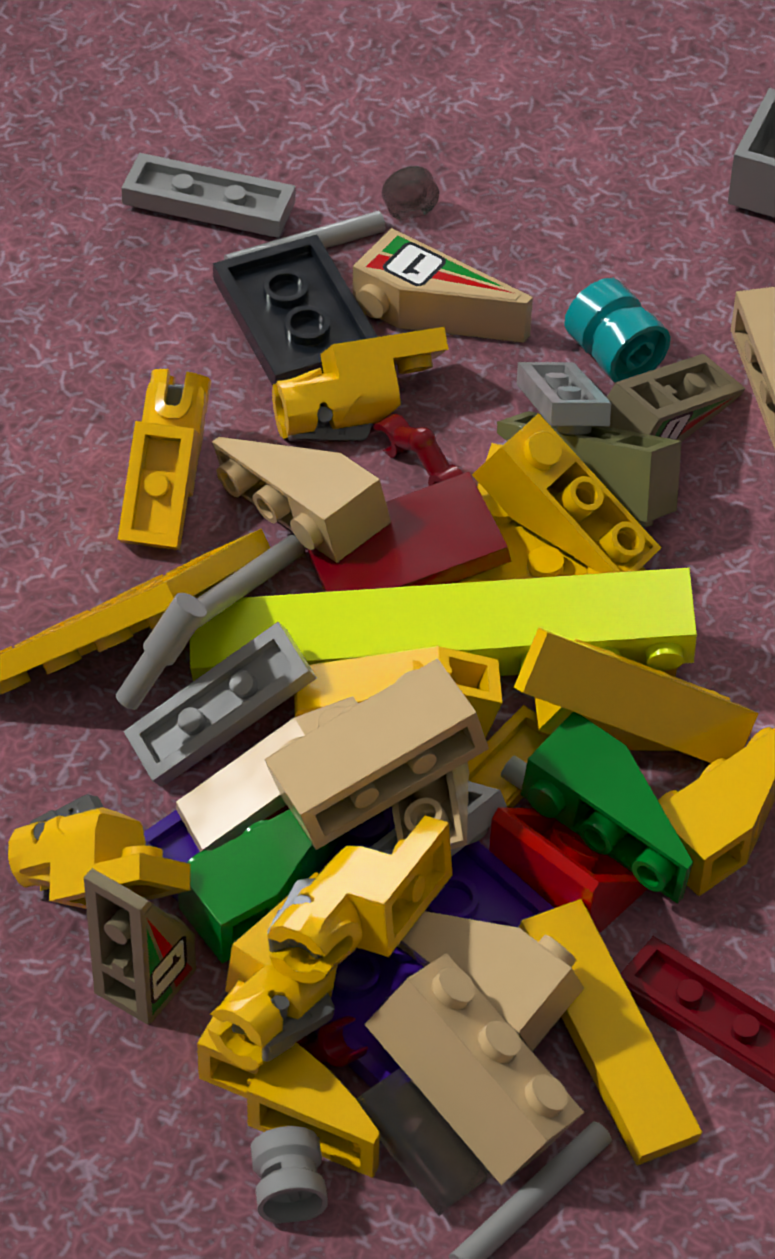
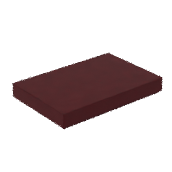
(431, 540)

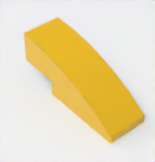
(298, 1093)

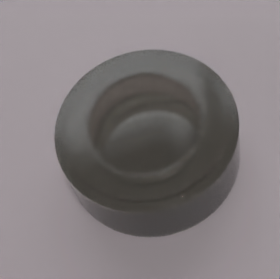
(410, 193)

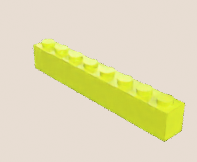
(629, 613)

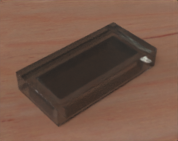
(423, 1142)

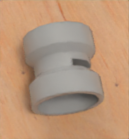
(288, 1172)

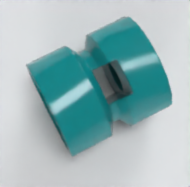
(616, 330)

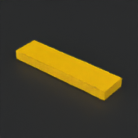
(633, 698)
(617, 1041)

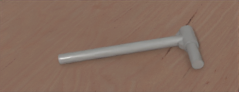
(190, 613)

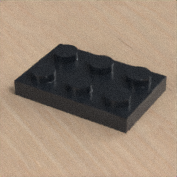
(290, 305)

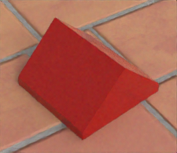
(561, 864)

